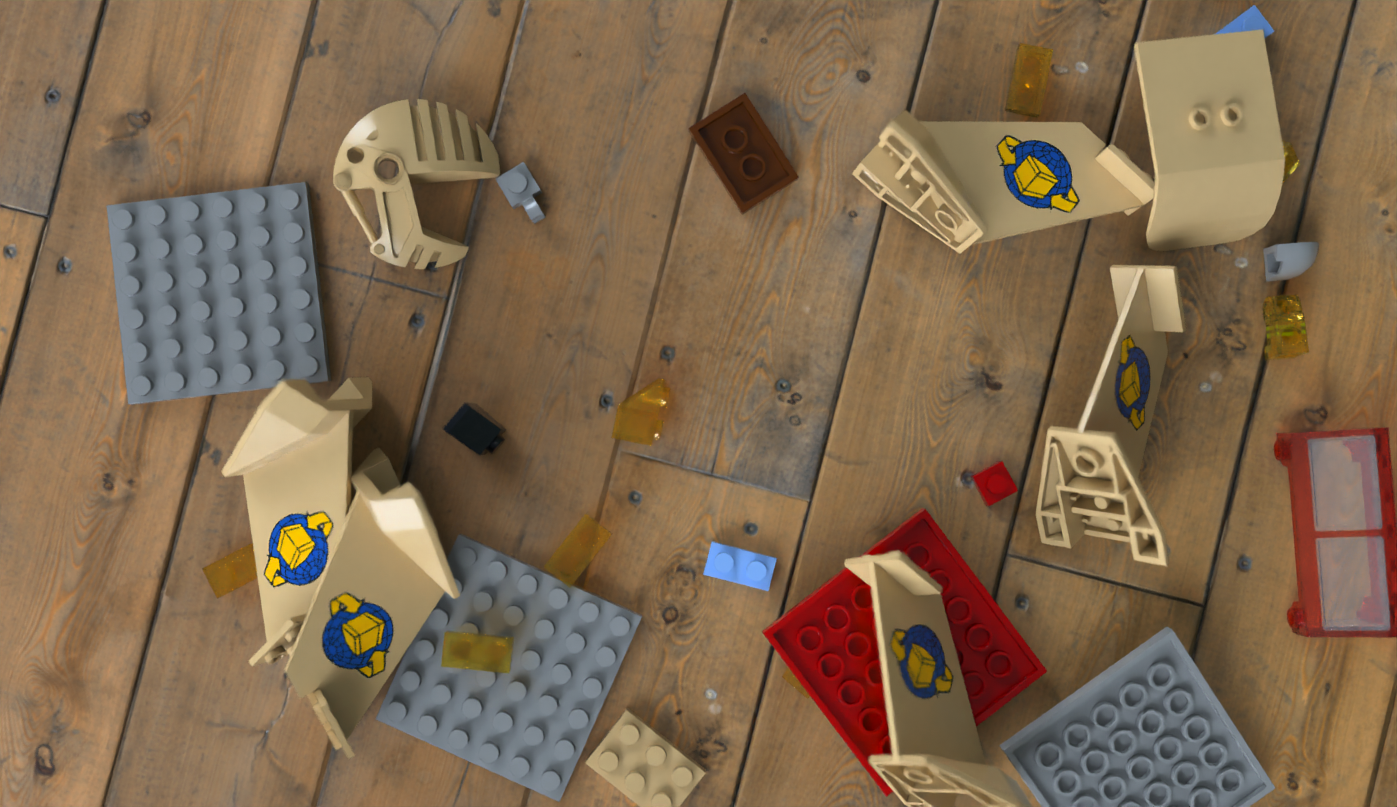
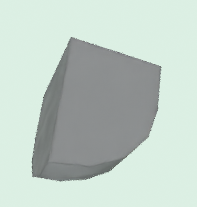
(1289, 260)

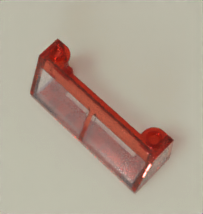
(1342, 531)

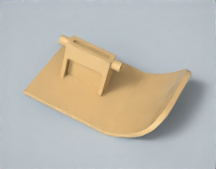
(1210, 138)

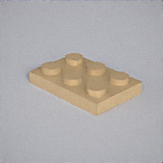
(645, 764)

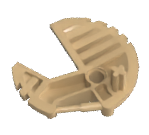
(426, 148)

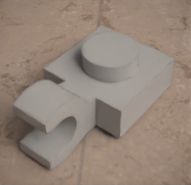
(520, 190)

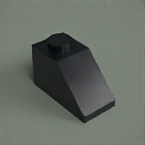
(476, 429)

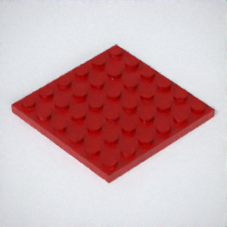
(835, 647)

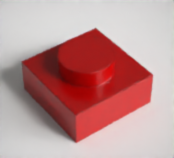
(994, 483)

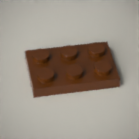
(743, 153)

